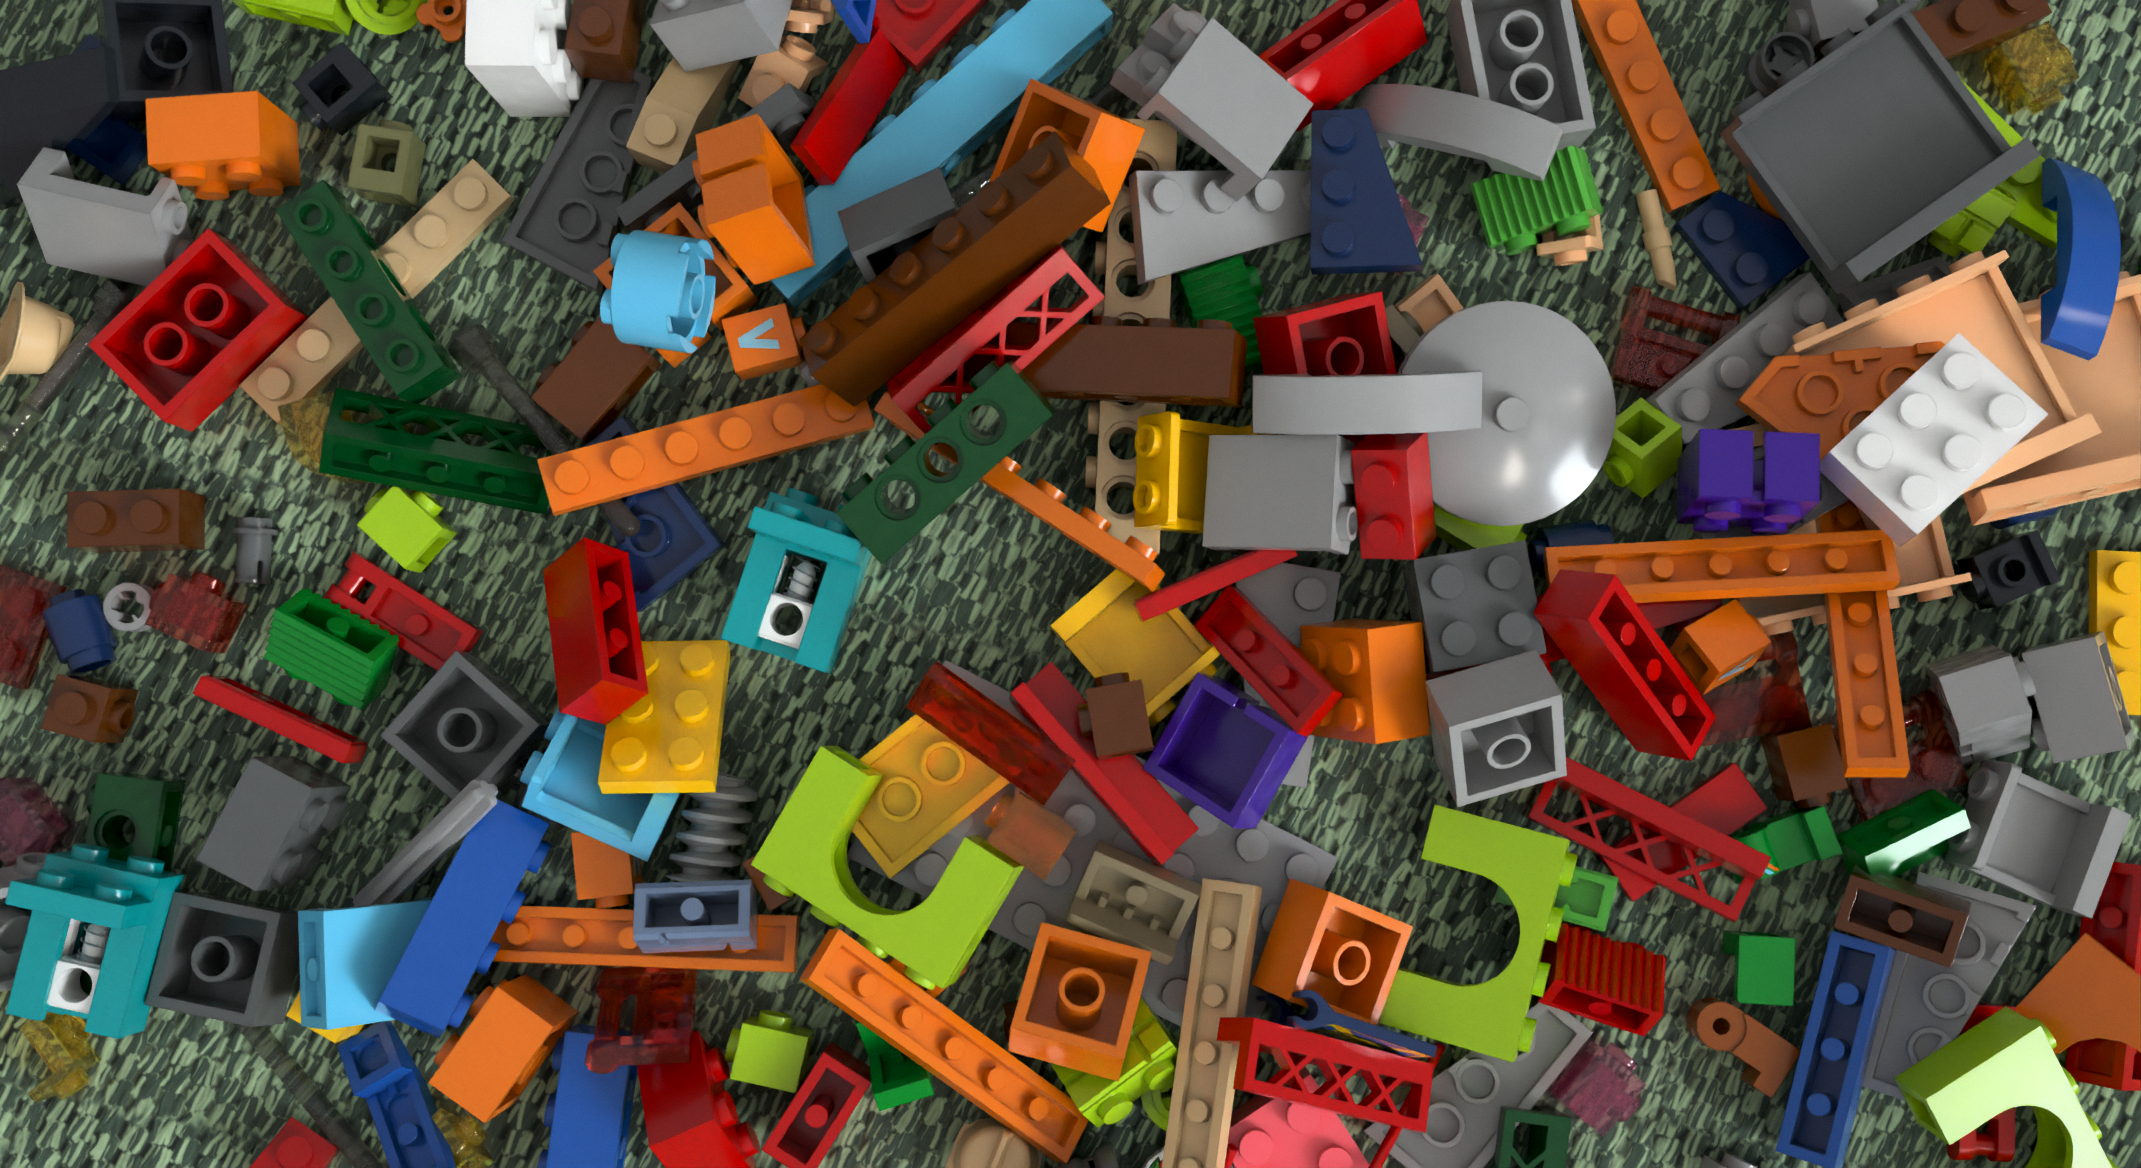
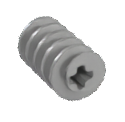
(714, 831)

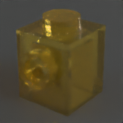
(2030, 70)

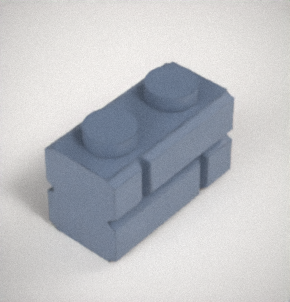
(695, 916)

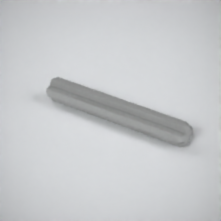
(430, 844)

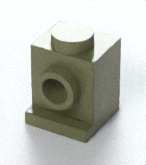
(370, 157)

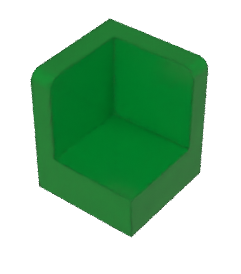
(1762, 967)

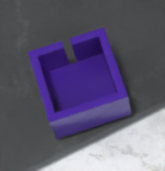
(1726, 487)
(1225, 751)

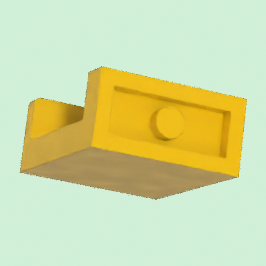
(1174, 471)
(1111, 639)

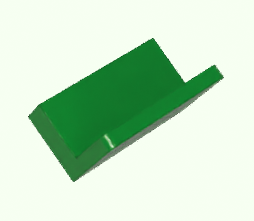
(1903, 835)

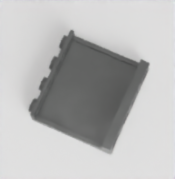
(1871, 145)

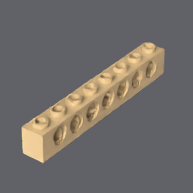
(1115, 260)

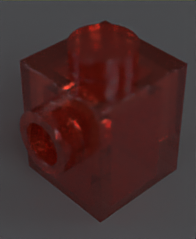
(196, 611)

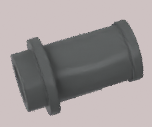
(254, 550)

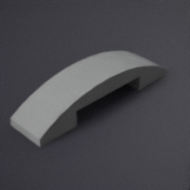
(1463, 126)
(1366, 403)

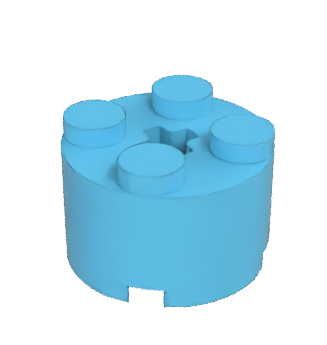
(659, 290)

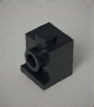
(332, 75)
(2025, 561)

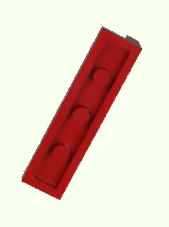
(971, 336)
(1117, 783)
(1660, 820)
(2118, 928)
(1338, 1063)

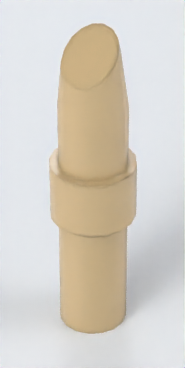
(1657, 238)

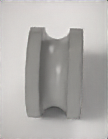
(120, 619)

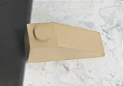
(676, 111)

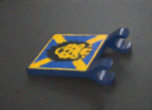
(1325, 1021)

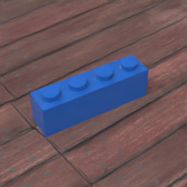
(462, 919)
(1836, 1050)
(589, 1110)

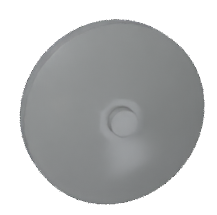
(1541, 418)

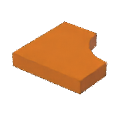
(2087, 997)

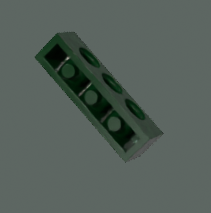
(368, 292)
(888, 528)
(153, 808)

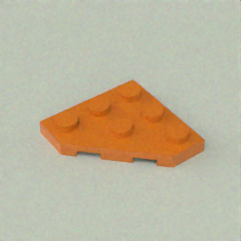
(1830, 390)

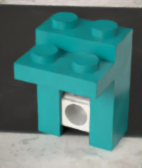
(797, 527)
(97, 920)

